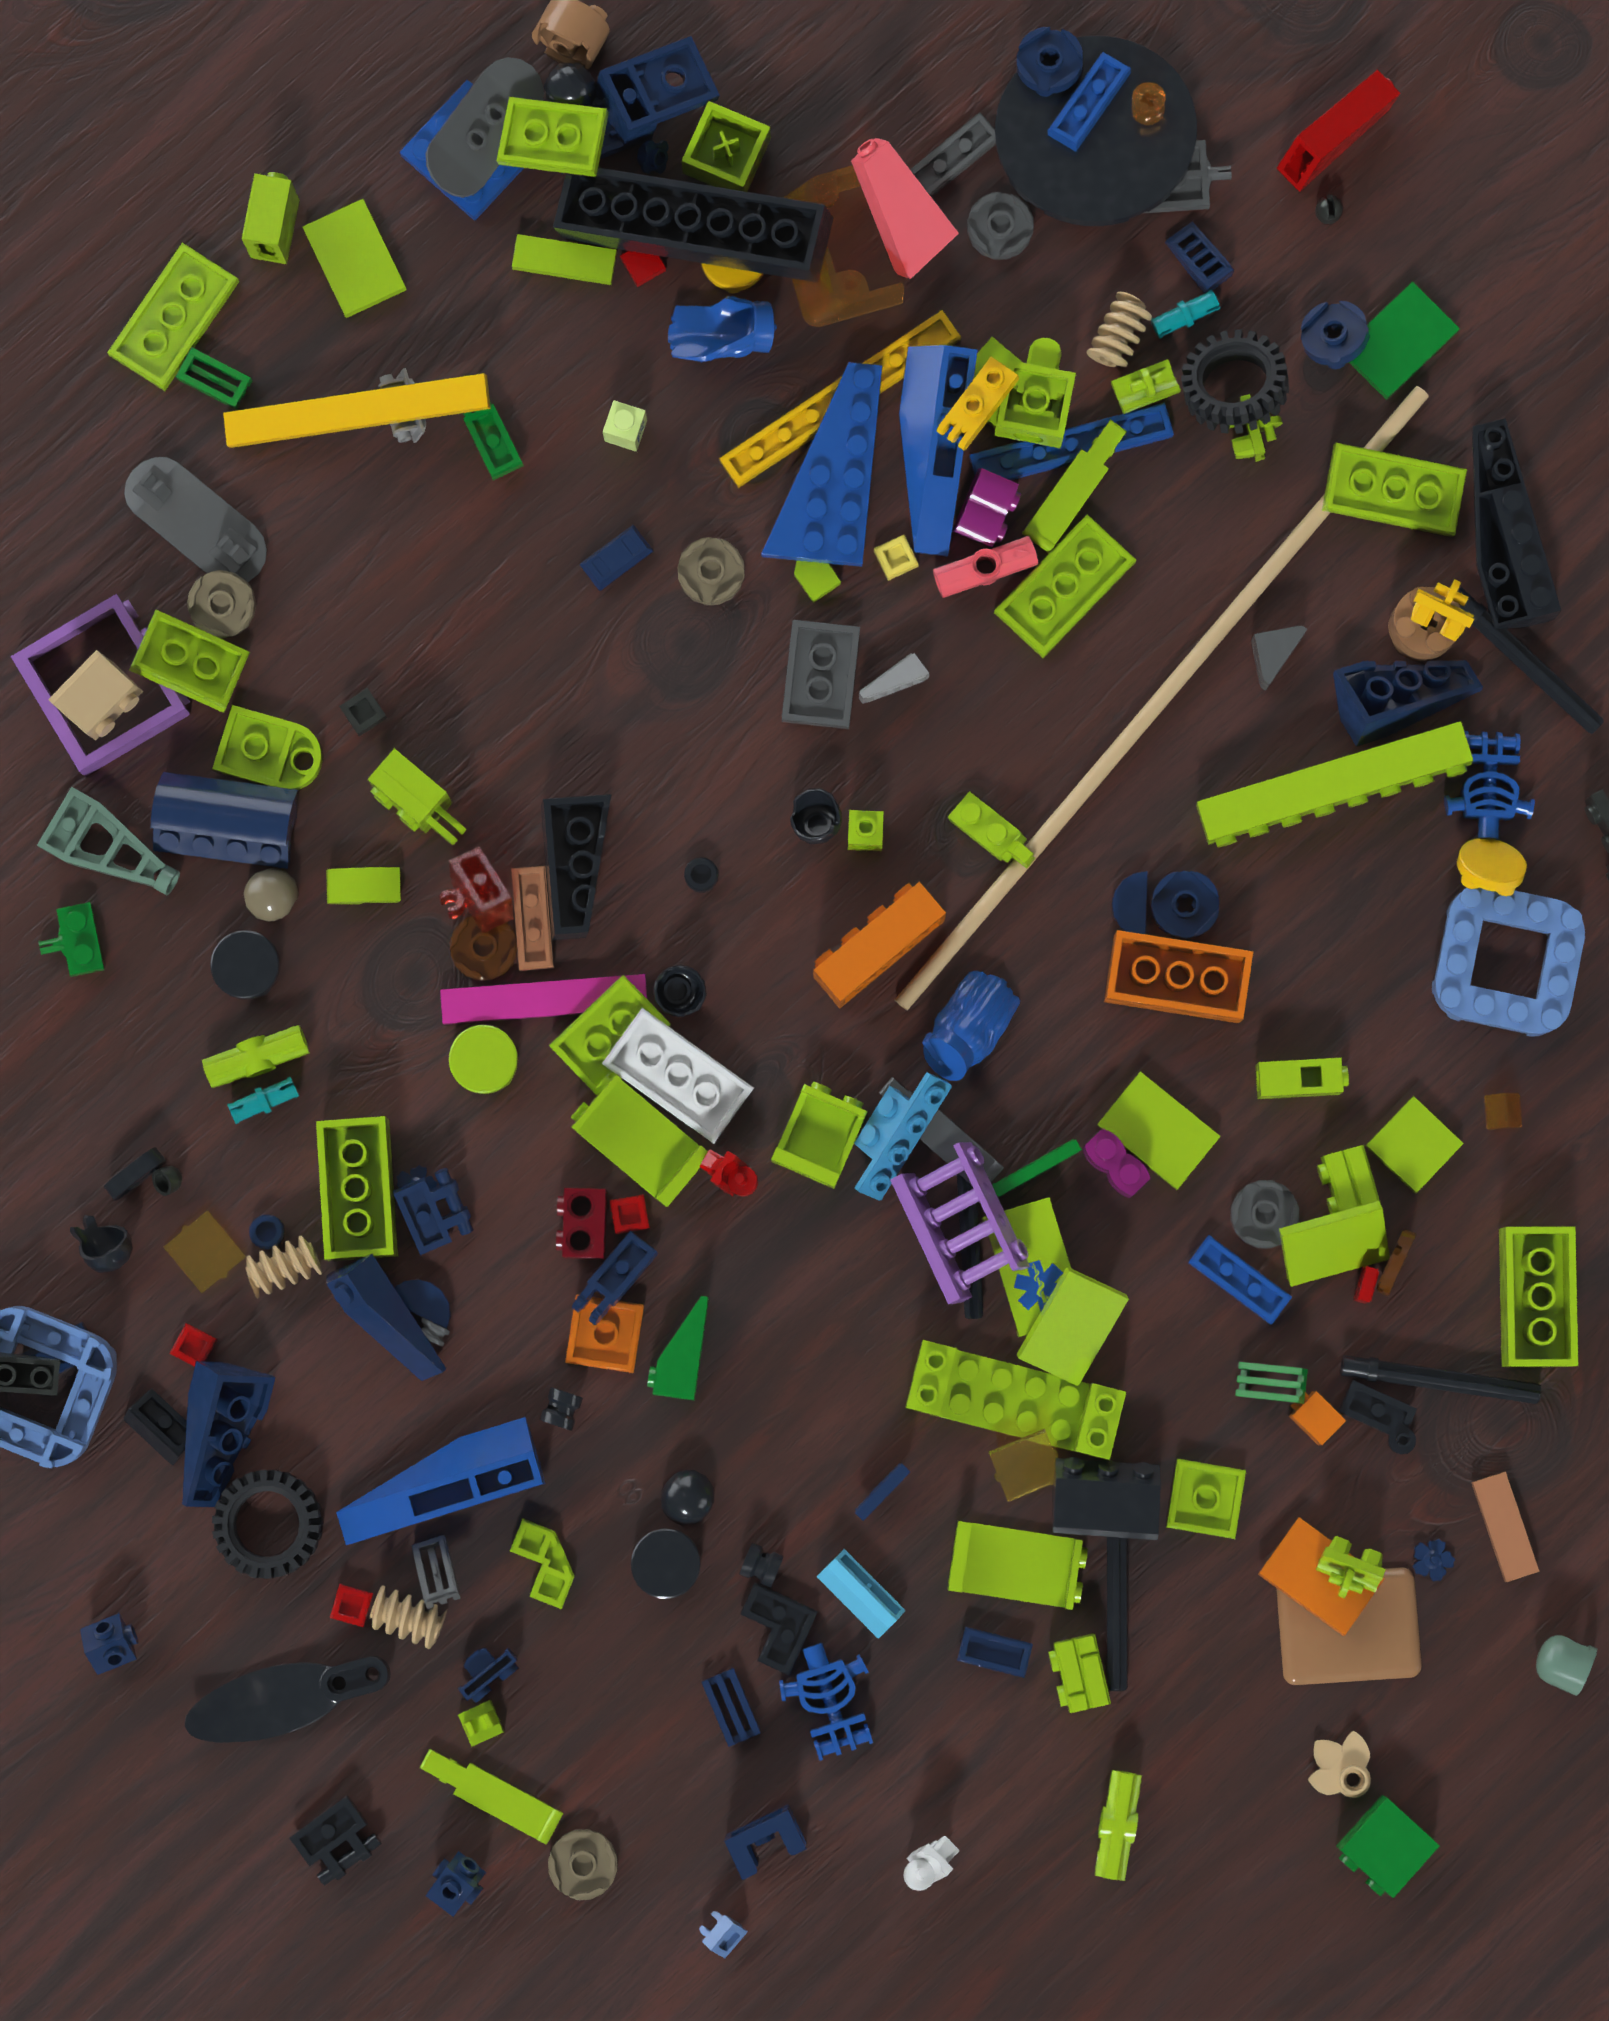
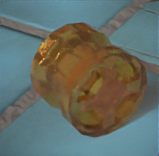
(1144, 110)

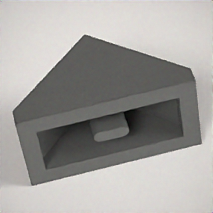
(1272, 650)

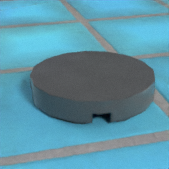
(1000, 225)
(1261, 1211)

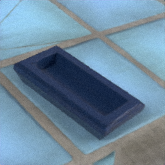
(616, 557)
(995, 1652)

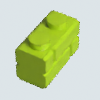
(1348, 1179)
(1080, 1673)

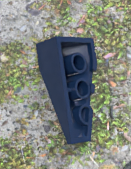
(1388, 698)
(377, 1307)
(220, 1416)

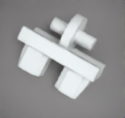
(929, 1863)

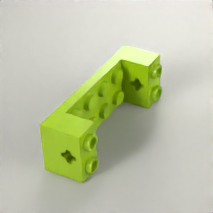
(1015, 1399)

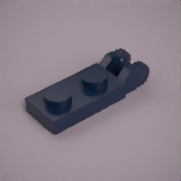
(616, 1275)

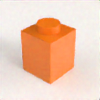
(1316, 1417)

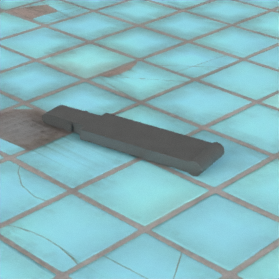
(944, 1133)

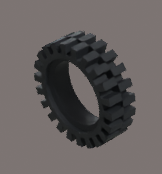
(1231, 349)
(226, 1531)

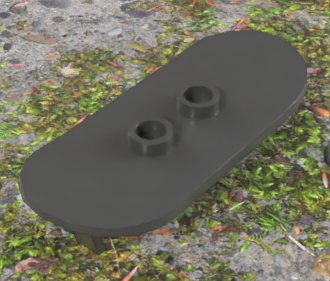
(468, 142)
(194, 518)

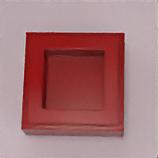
(642, 266)
(629, 1214)
(1366, 1285)
(193, 1345)
(351, 1605)

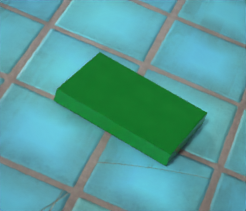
(1403, 340)

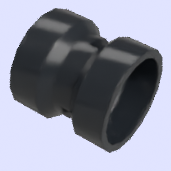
(561, 1409)
(761, 1565)

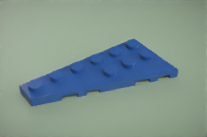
(830, 496)

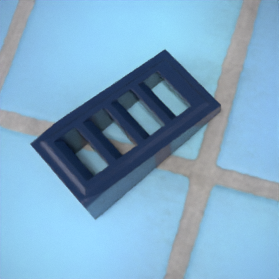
(1205, 283)

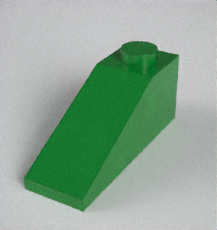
(680, 1362)

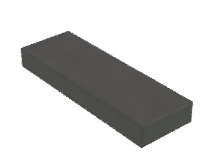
(955, 154)

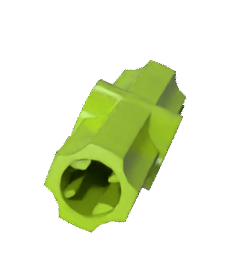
(255, 1056)
(1118, 1825)

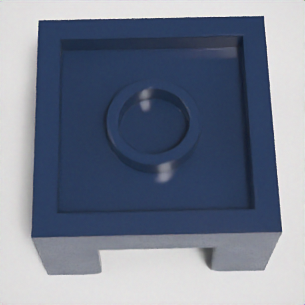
(760, 1832)

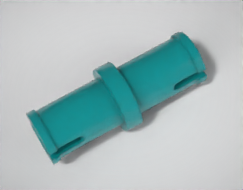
(1185, 314)
(263, 1100)

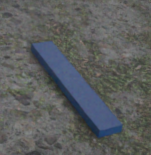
(1027, 458)

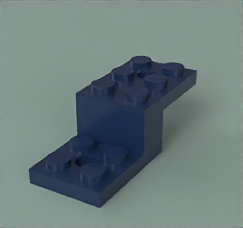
(642, 98)

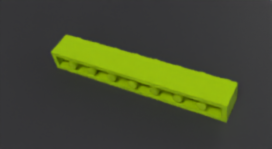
(1335, 783)

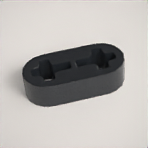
(135, 1173)

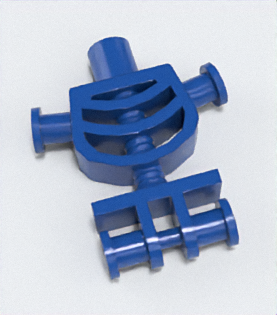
(1489, 817)
(819, 1667)

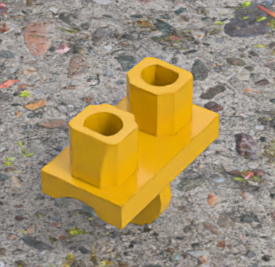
(1456, 618)

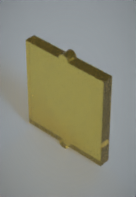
(204, 1251)
(1024, 1465)

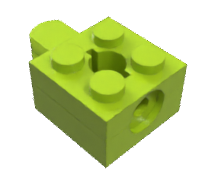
(1040, 399)
(414, 794)

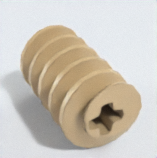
(1119, 330)
(281, 1266)
(406, 1618)

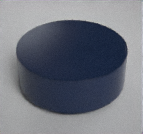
(267, 1231)

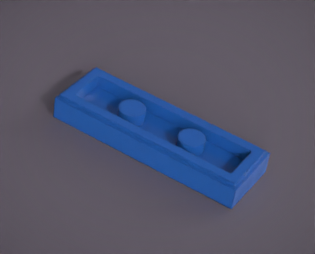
(1089, 101)
(1239, 1279)

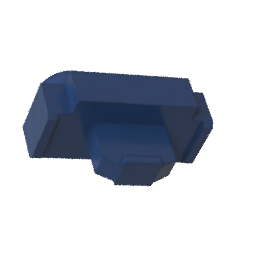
(485, 1669)

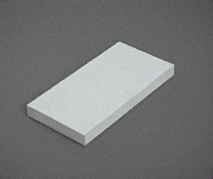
(678, 1075)

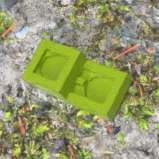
(363, 885)

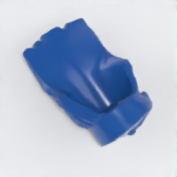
(721, 330)
(969, 1025)

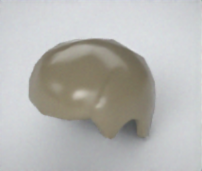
(270, 894)

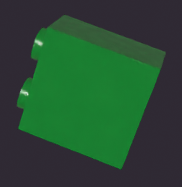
(1386, 1847)

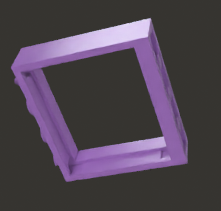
(127, 741)

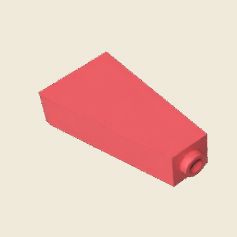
(902, 208)

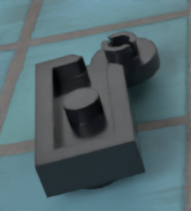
(1381, 1414)

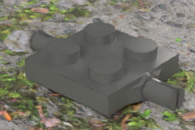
(1193, 190)

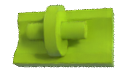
(1145, 386)
(1252, 444)
(1349, 1571)

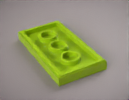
(173, 316)
(1394, 489)
(1065, 586)

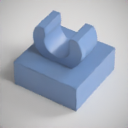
(724, 1935)

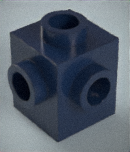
(109, 1643)
(456, 1883)

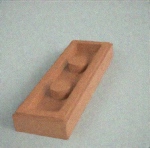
(532, 918)
(1505, 1526)

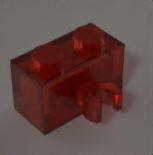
(478, 890)

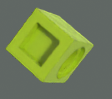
(865, 830)

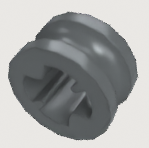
(434, 1332)

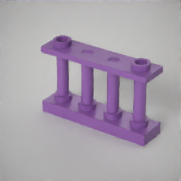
(927, 1223)

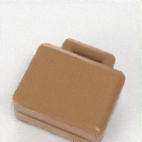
(1376, 1647)

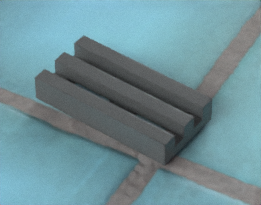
(441, 1594)

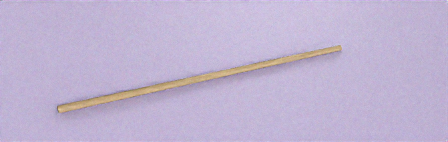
(1144, 718)

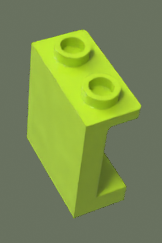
(820, 1134)

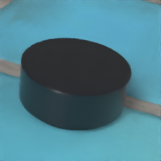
(701, 875)

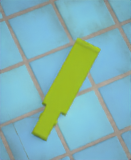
(1073, 489)
(495, 1796)

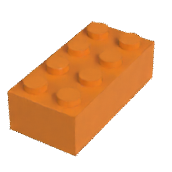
(879, 944)
(1178, 976)

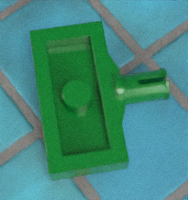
(76, 940)

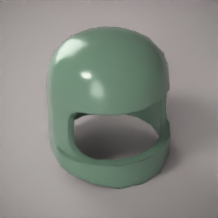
(1565, 1663)

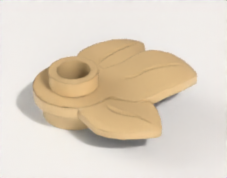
(1338, 1762)

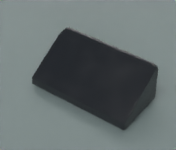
(158, 1425)

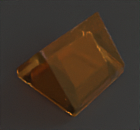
(1503, 1111)

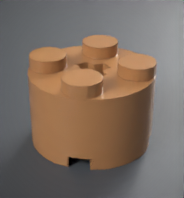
(572, 31)
(1408, 635)

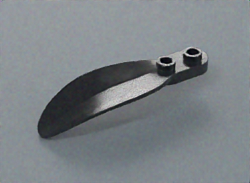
(280, 1699)

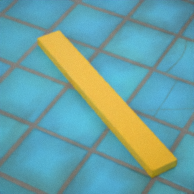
(357, 410)
(803, 421)

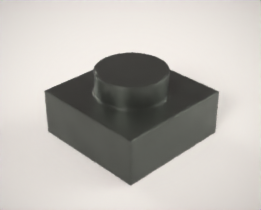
(363, 712)

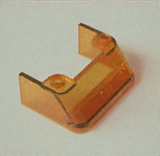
(841, 293)

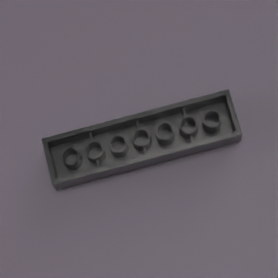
(695, 223)

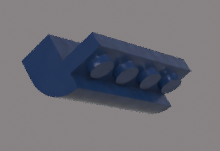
(223, 819)

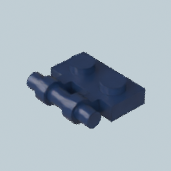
(423, 1216)

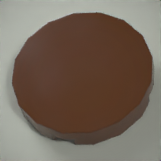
(483, 954)
(1396, 1262)

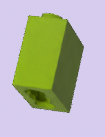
(270, 218)

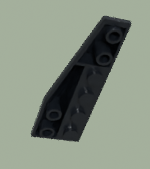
(1506, 535)

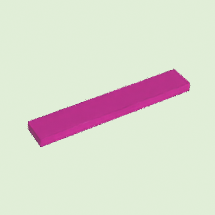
(527, 999)

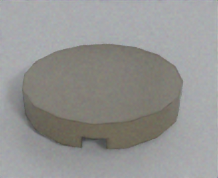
(711, 571)
(221, 603)
(583, 1864)

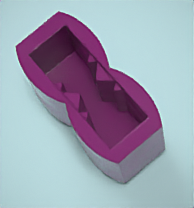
(986, 508)
(1122, 1170)

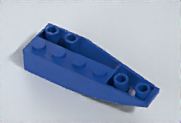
(931, 386)
(449, 1480)

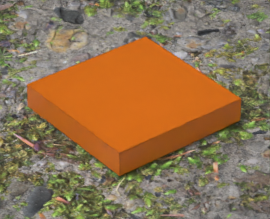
(611, 1342)

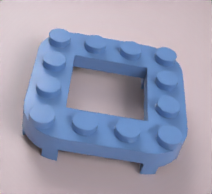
(1497, 1008)
(87, 1396)

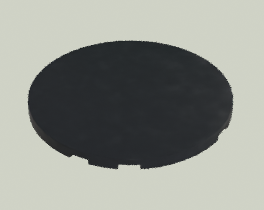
(1120, 164)

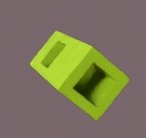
(1301, 1078)

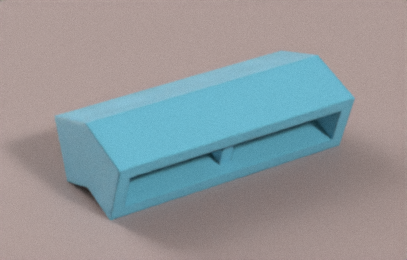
(861, 1593)

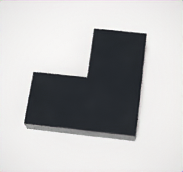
(789, 1625)

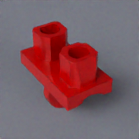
(730, 1173)

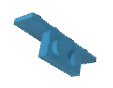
(895, 1131)

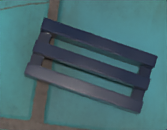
(742, 1734)

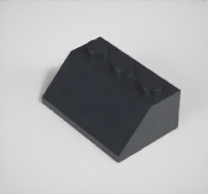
(1106, 1498)

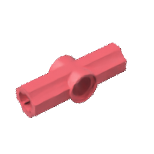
(1006, 558)

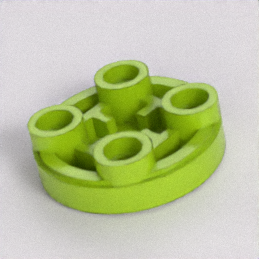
(483, 1059)

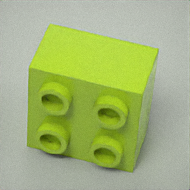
(726, 148)

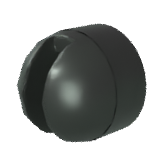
(1322, 211)
(167, 1180)

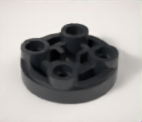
(245, 965)
(665, 1563)

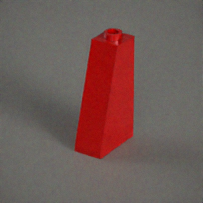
(1337, 130)

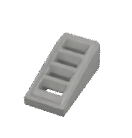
(900, 676)

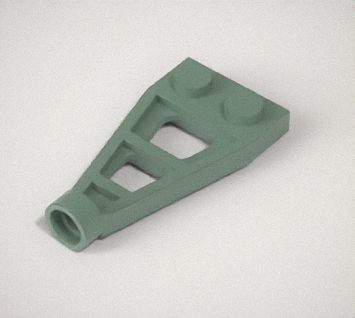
(71, 826)

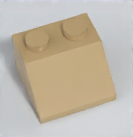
(96, 695)

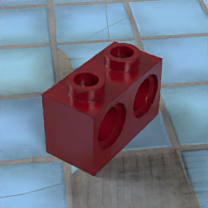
(593, 1223)

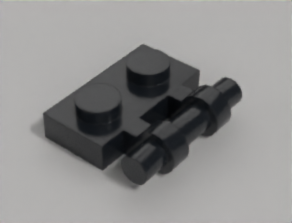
(329, 1831)

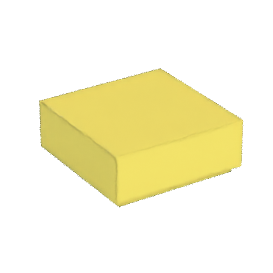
(896, 557)

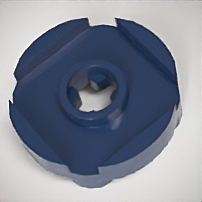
(1055, 78)
(1339, 350)
(1185, 885)

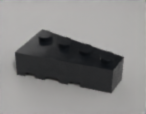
(573, 850)

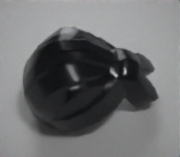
(570, 85)
(103, 1247)

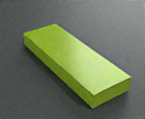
(564, 259)

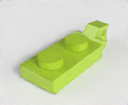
(991, 830)

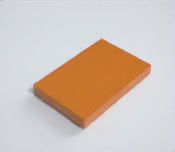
(1295, 1574)

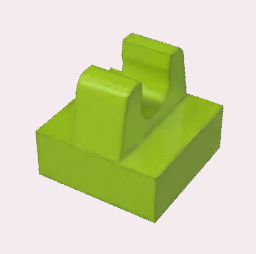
(481, 1723)

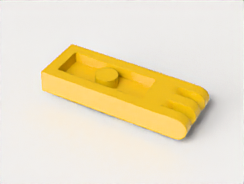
(978, 402)

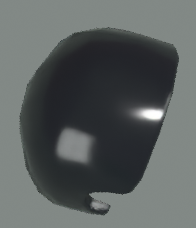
(816, 816)
(679, 990)
(687, 1497)

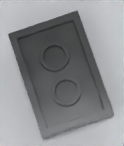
(820, 674)

